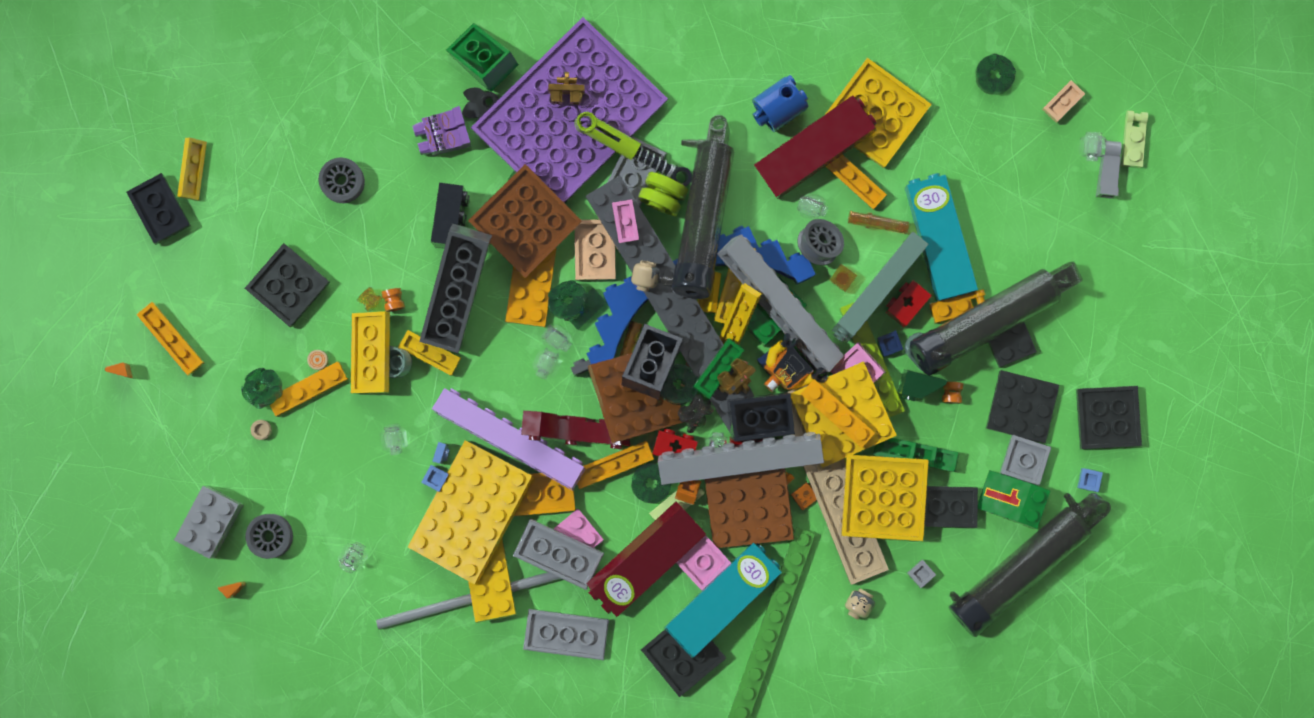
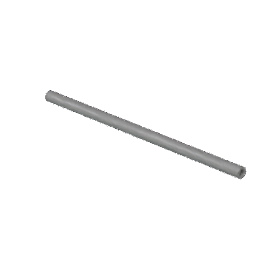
(458, 602)

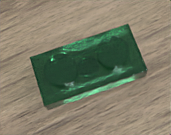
(595, 303)

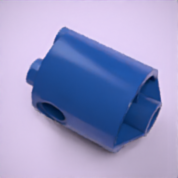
(779, 104)

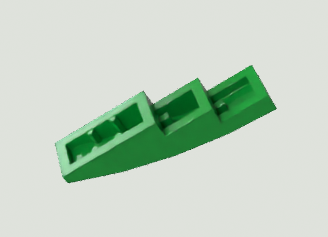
(937, 457)

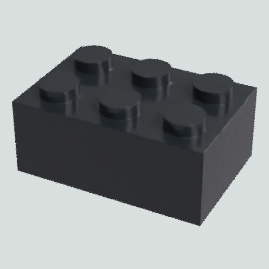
(448, 211)
(651, 361)
(760, 416)

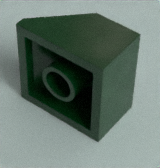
(918, 385)

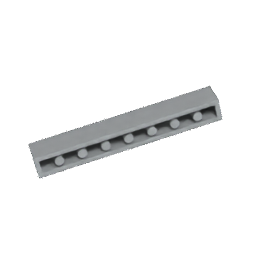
(780, 303)
(740, 458)

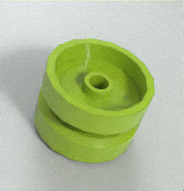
(663, 193)

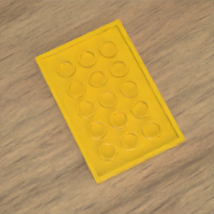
(471, 512)

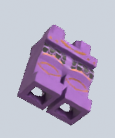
(444, 132)

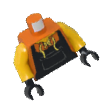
(788, 367)

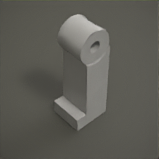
(1109, 171)

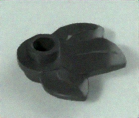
(476, 106)

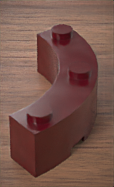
(567, 428)

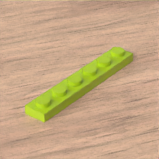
(884, 384)

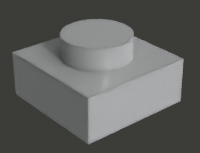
(921, 573)

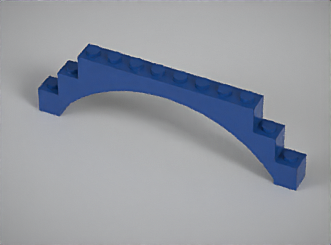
(627, 300)

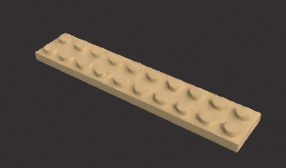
(858, 555)

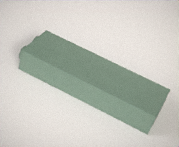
(879, 287)

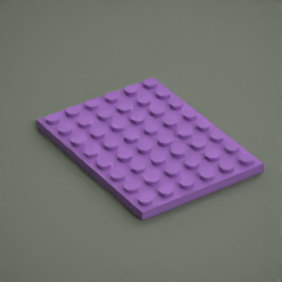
(534, 132)

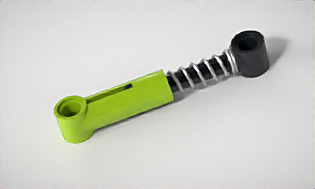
(628, 147)

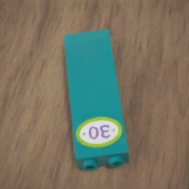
(939, 227)
(723, 599)

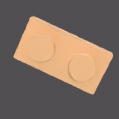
(1063, 101)

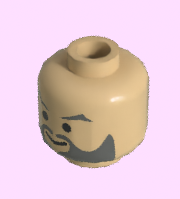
(645, 275)
(859, 604)

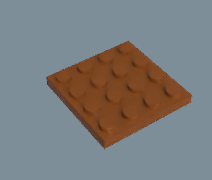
(525, 220)
(624, 409)
(749, 508)

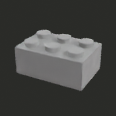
(208, 522)

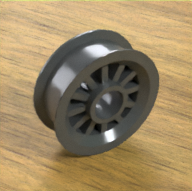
(346, 163)
(820, 242)
(254, 526)

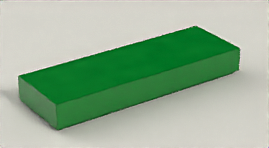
(708, 381)

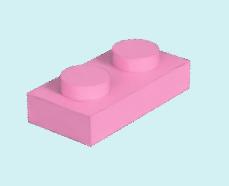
(625, 221)

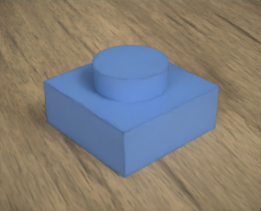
(441, 453)
(435, 478)
(1089, 480)

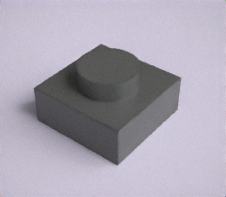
(580, 366)

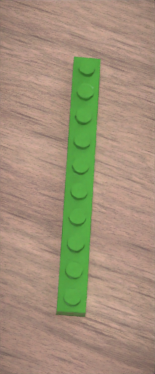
(771, 624)

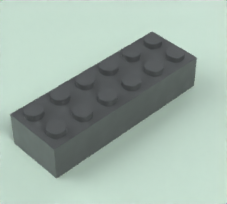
(455, 288)

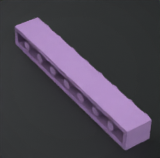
(508, 439)

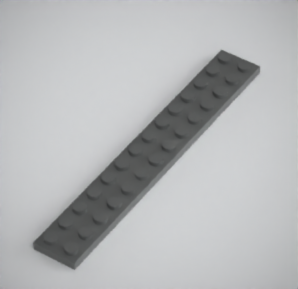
(678, 314)

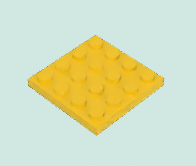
(892, 106)
(857, 393)
(884, 497)

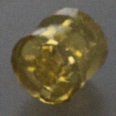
(369, 299)

